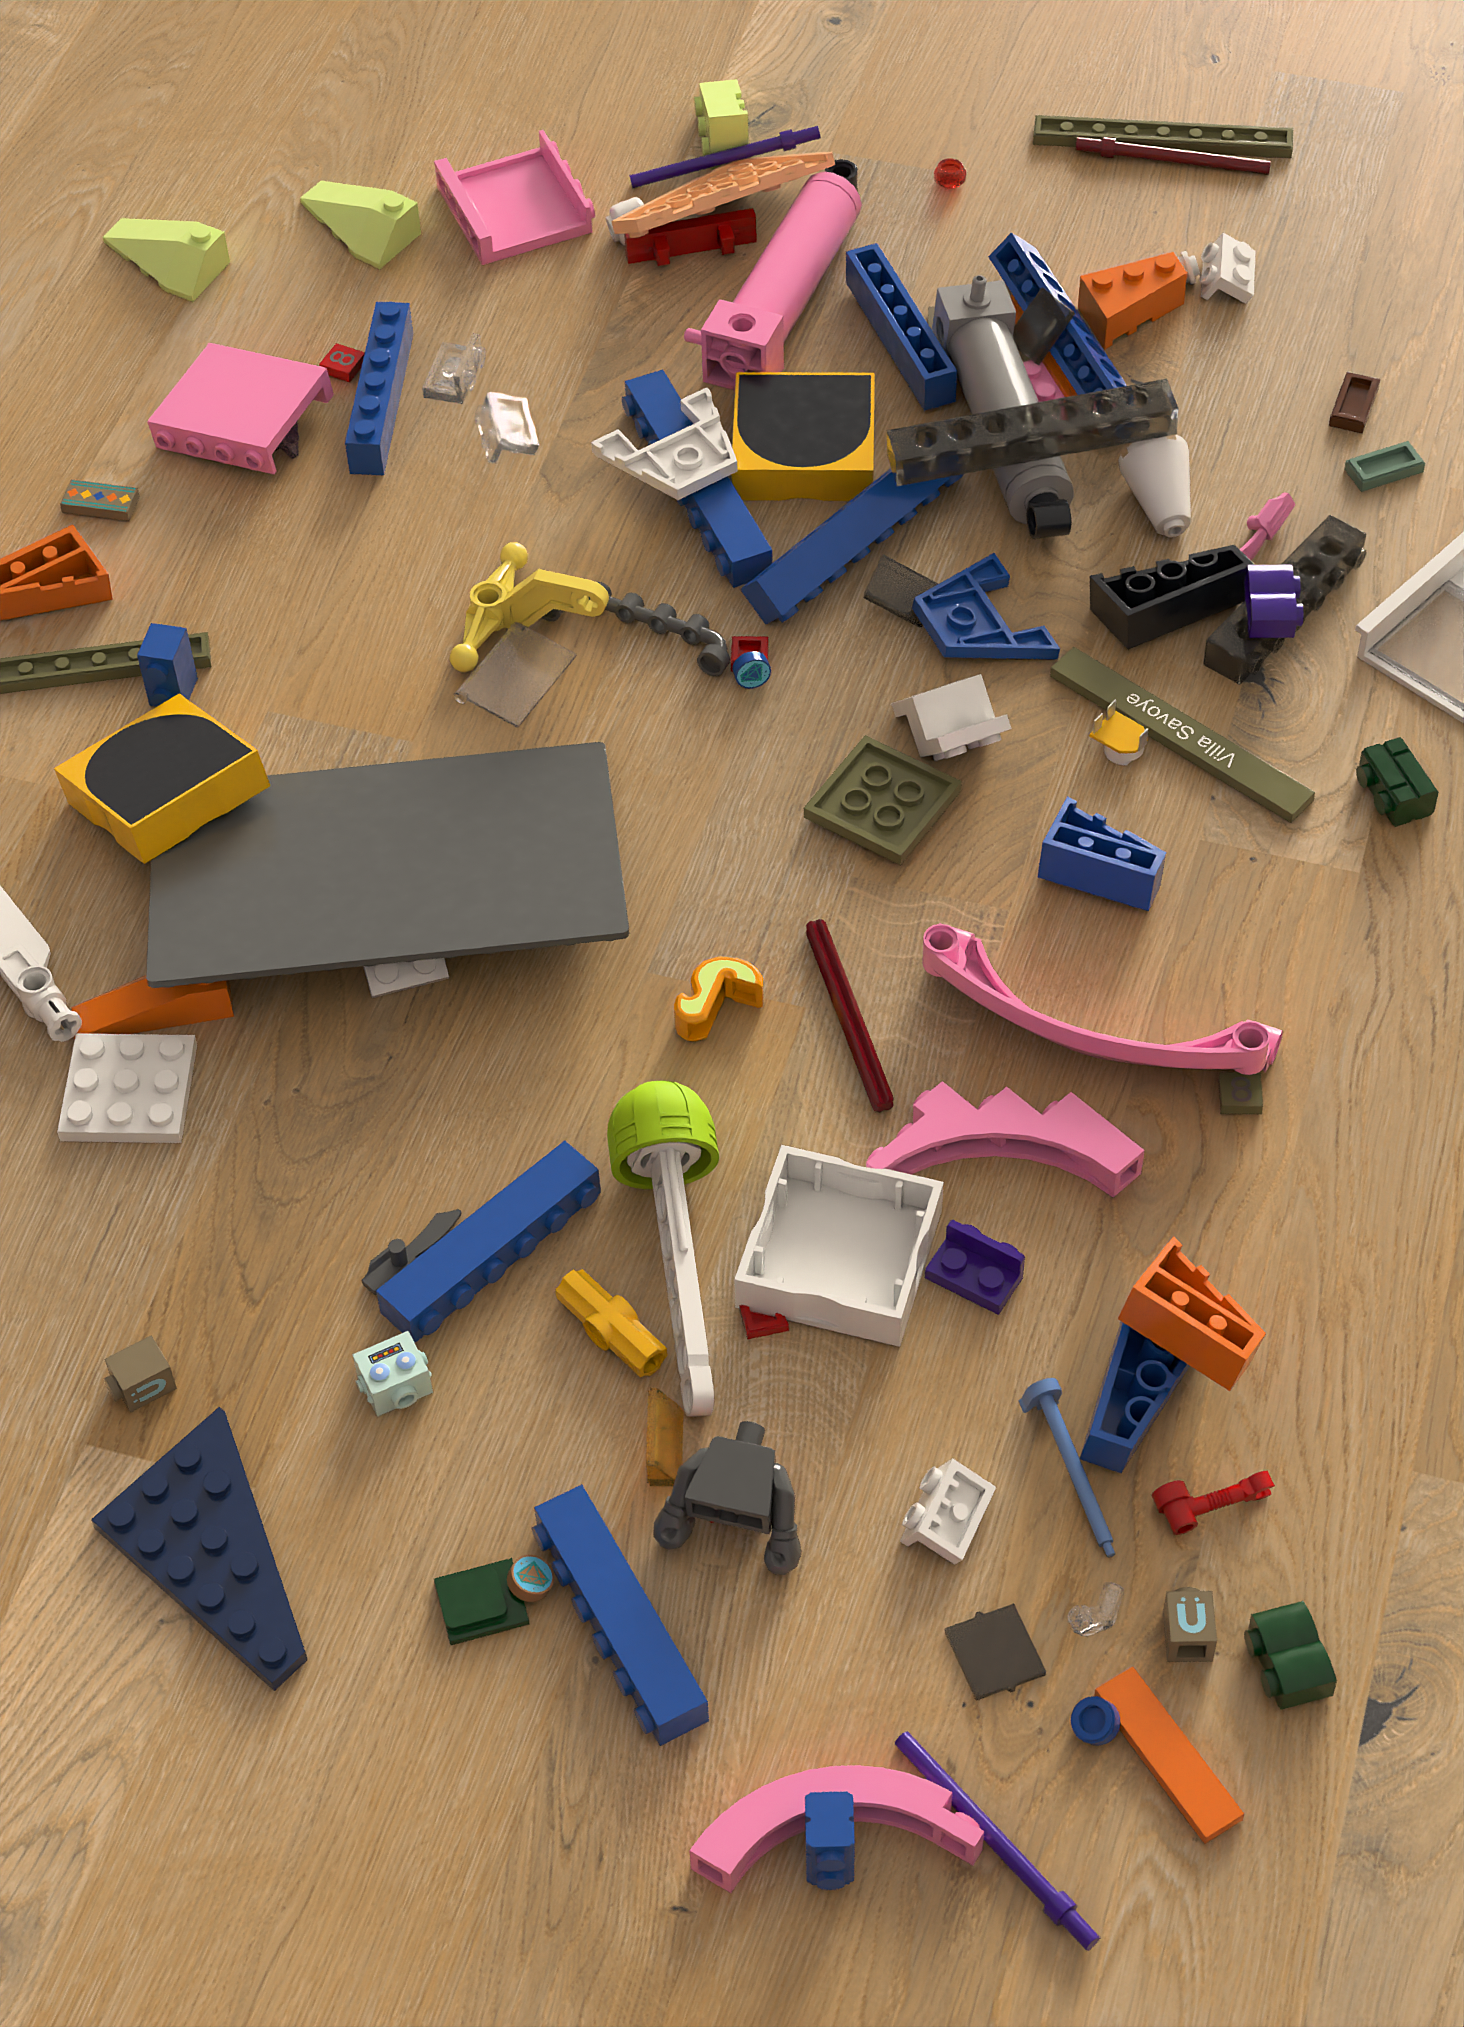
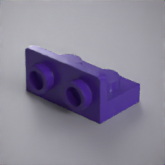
(976, 1267)

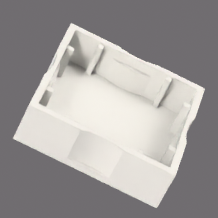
(839, 1245)

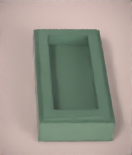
(1384, 466)

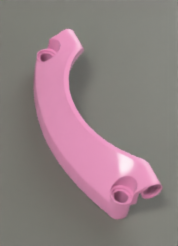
(964, 964)

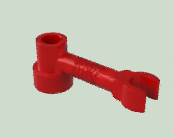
(1181, 1508)

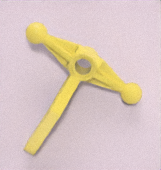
(500, 604)

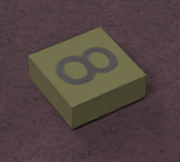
(1240, 1093)

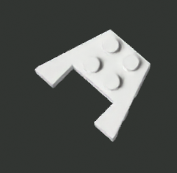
(682, 460)

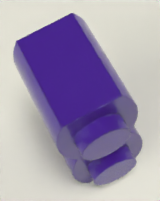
(1272, 601)

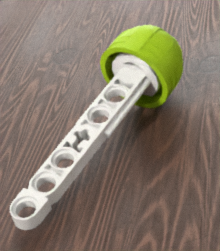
(660, 1142)

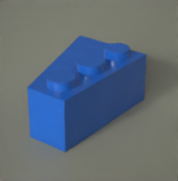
(1099, 859)

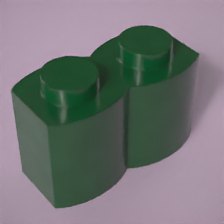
(1291, 1655)

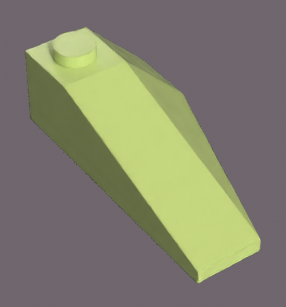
(367, 219)
(175, 253)

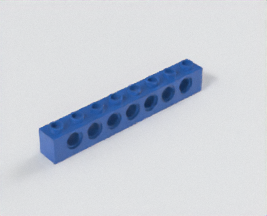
(1076, 348)

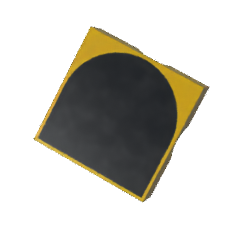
(803, 435)
(162, 777)

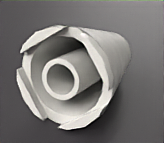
(1160, 481)

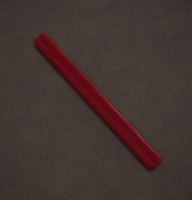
(849, 1016)

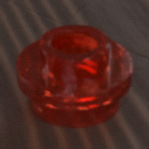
(950, 173)

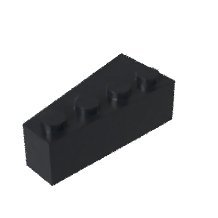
(1169, 596)

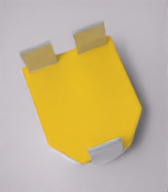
(1120, 735)

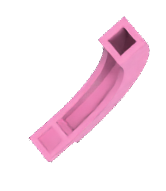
(778, 1812)

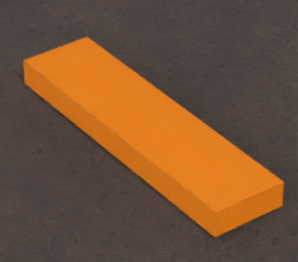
(1171, 1756)

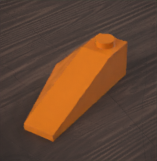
(141, 1008)

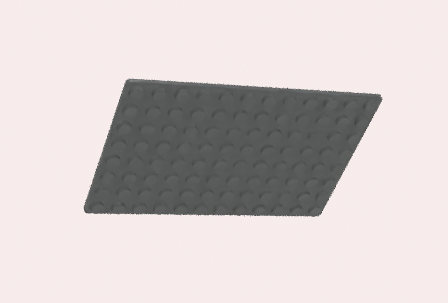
(393, 868)

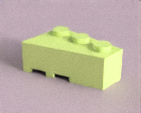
(722, 116)

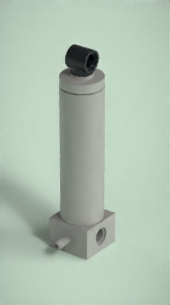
(977, 335)

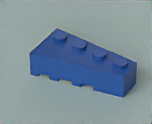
(1130, 1398)

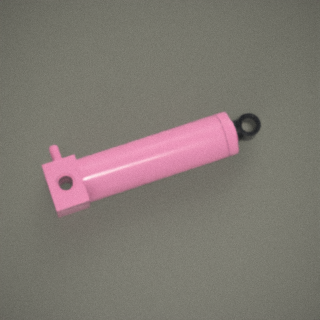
(755, 326)

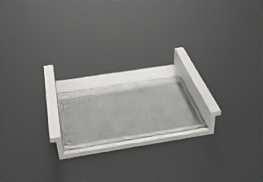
(1420, 632)

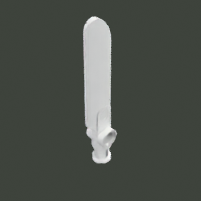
(24, 968)

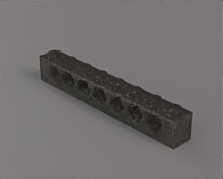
(1032, 432)

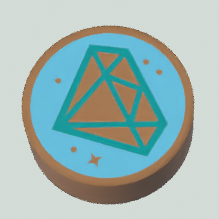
(530, 1578)

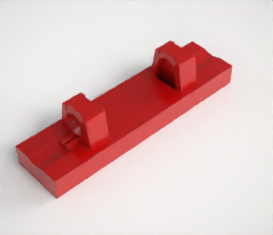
(693, 236)

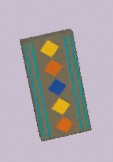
(99, 500)

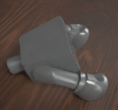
(736, 1487)

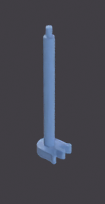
(1045, 1396)

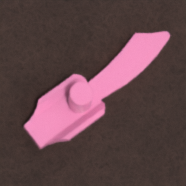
(1267, 522)

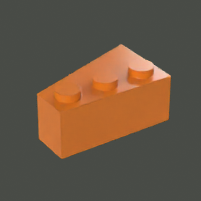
(1130, 294)
(51, 576)
(1191, 1318)

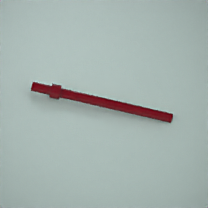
(1109, 147)

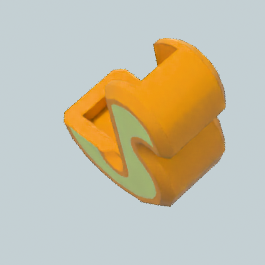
(709, 986)

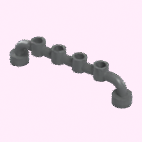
(713, 657)

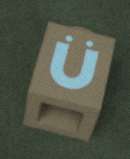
(139, 1374)
(1189, 1625)

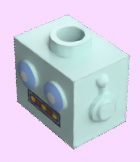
(393, 1373)

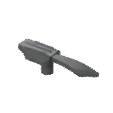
(398, 1256)

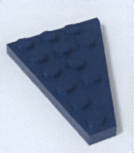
(204, 1544)

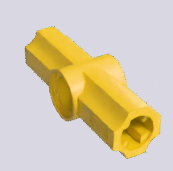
(611, 1323)

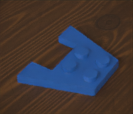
(968, 624)

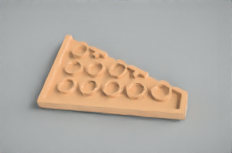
(721, 187)

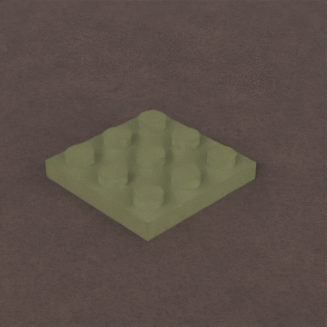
(882, 799)

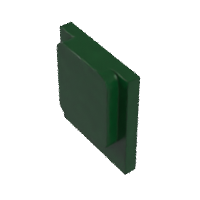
(479, 1602)

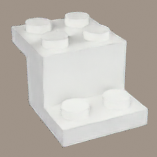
(951, 718)

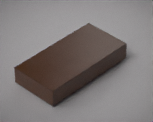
(1354, 402)

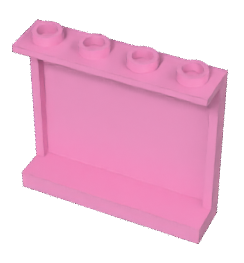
(516, 202)
(237, 406)

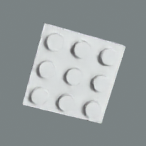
(127, 1088)

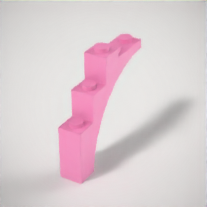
(1006, 1126)

